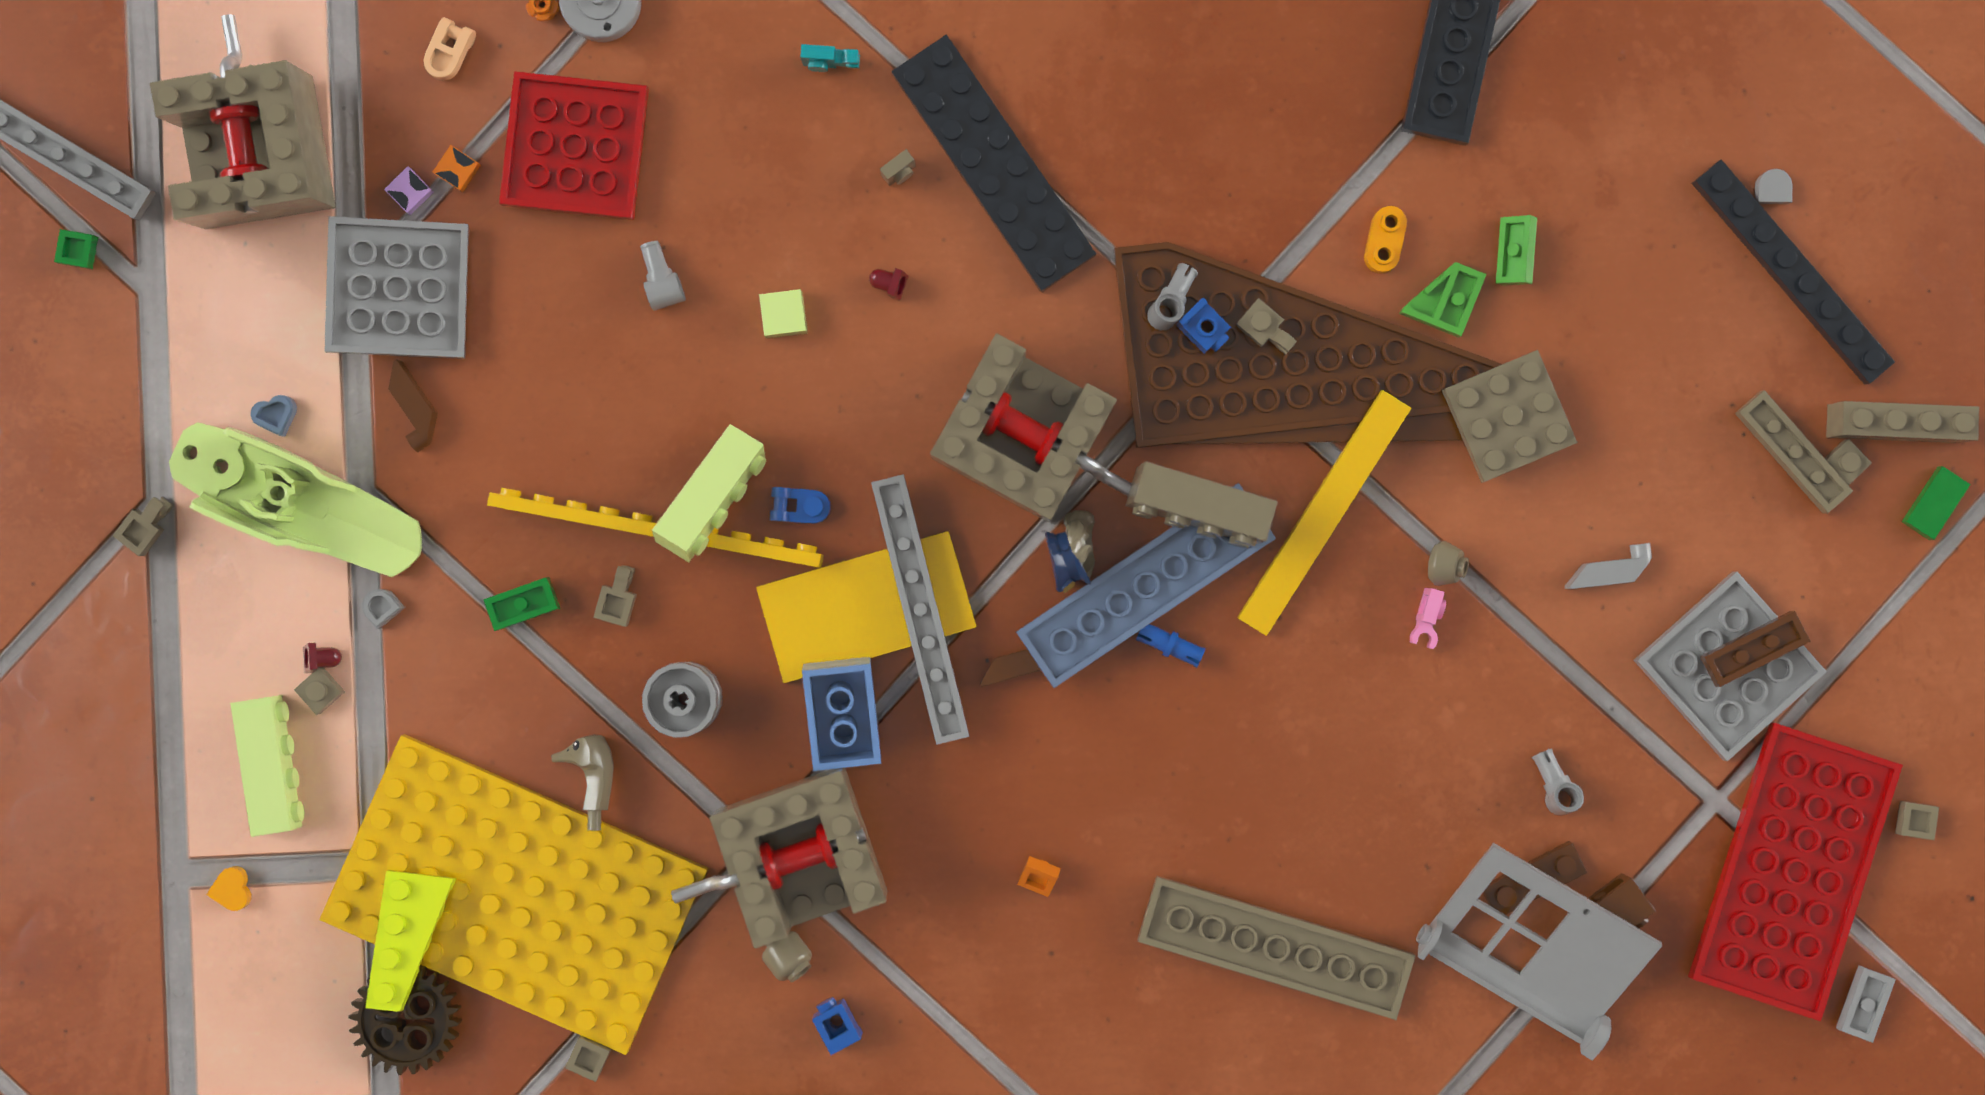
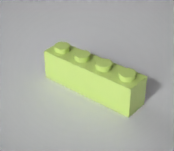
(710, 493)
(267, 765)

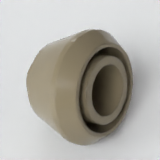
(1446, 564)

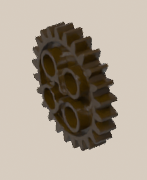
(405, 1048)

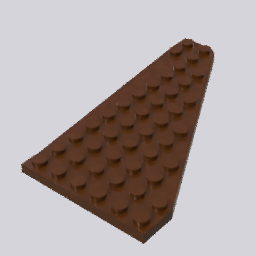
(1259, 391)

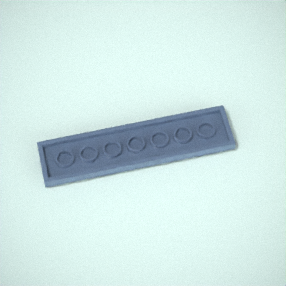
(1128, 599)

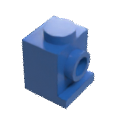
(1191, 326)
(834, 1036)

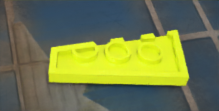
(404, 932)

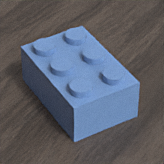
(841, 713)

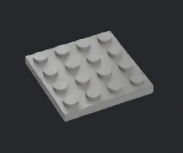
(396, 287)
(1741, 709)

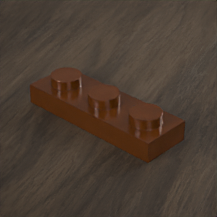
(1755, 649)
(1559, 863)

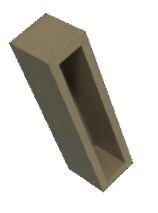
(1902, 422)

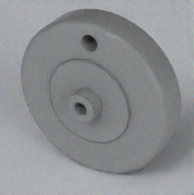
(600, 18)

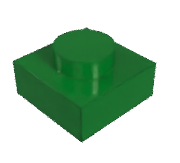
(76, 249)

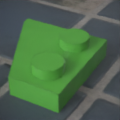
(1447, 300)

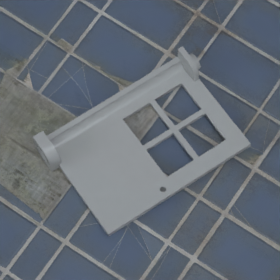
(1573, 972)

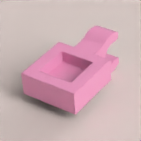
(1430, 609)

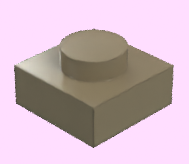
(898, 169)
(1848, 461)
(319, 690)
(1917, 820)
(588, 1058)

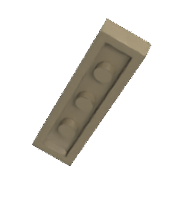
(1794, 452)

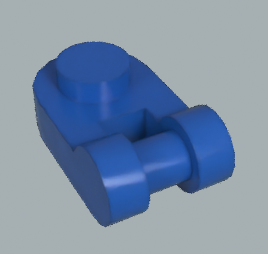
(811, 505)

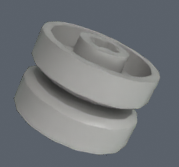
(662, 701)

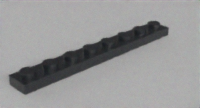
(1793, 272)

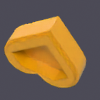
(231, 889)

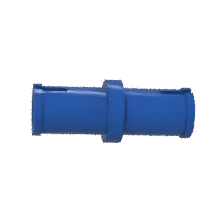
(1171, 644)

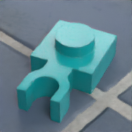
(820, 57)

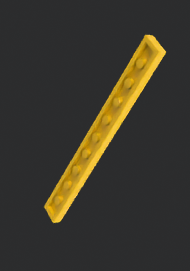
(643, 525)

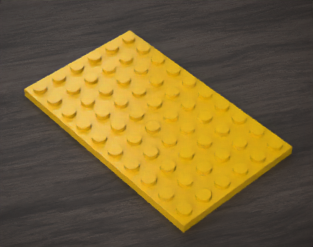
(539, 904)

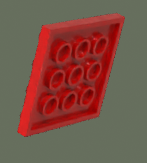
(574, 145)

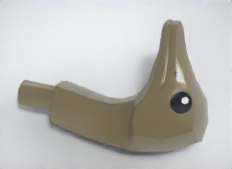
(596, 761)

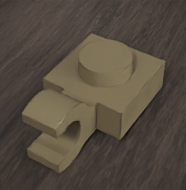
(1262, 324)
(140, 528)
(616, 602)

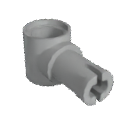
(662, 285)
(1173, 298)
(1557, 781)

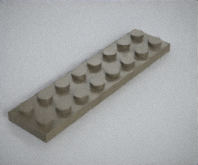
(1276, 947)

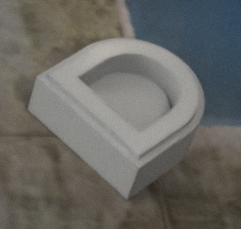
(1774, 187)
(381, 607)

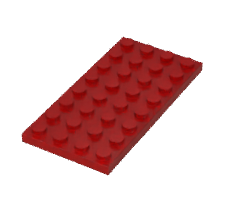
(1795, 871)

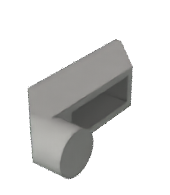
(1612, 571)

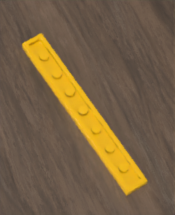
(1324, 512)

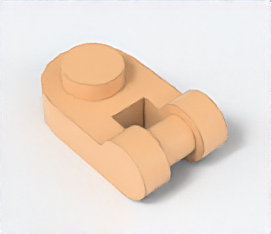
(441, 60)

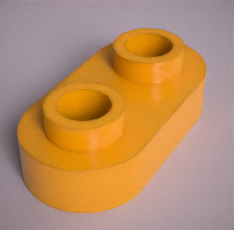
(1385, 238)

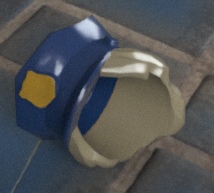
(1072, 550)

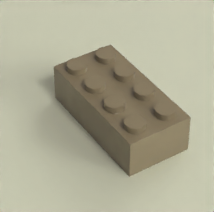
(1200, 504)

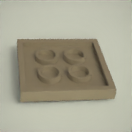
(1509, 416)

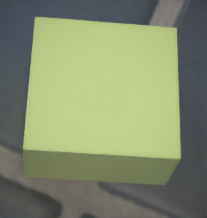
(783, 313)

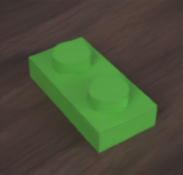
(1516, 250)

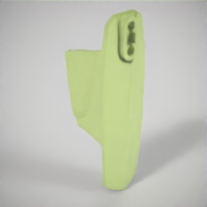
(291, 500)

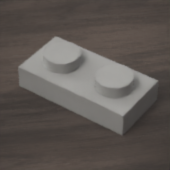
(1865, 1003)

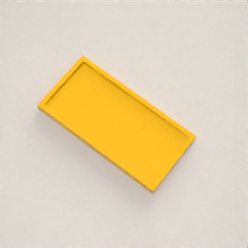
(856, 608)

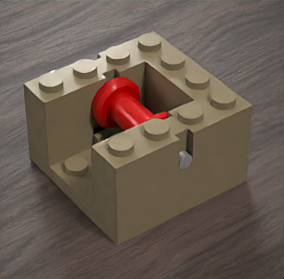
(240, 168)
(1025, 431)
(817, 860)

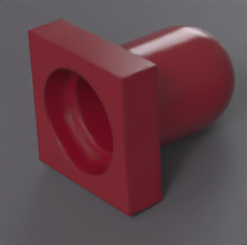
(890, 282)
(320, 657)

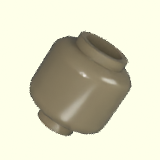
(788, 957)

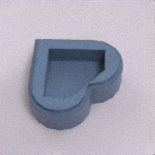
(275, 414)

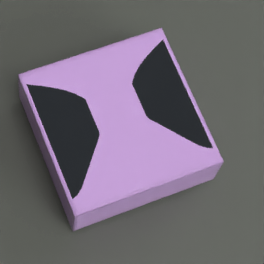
(409, 190)

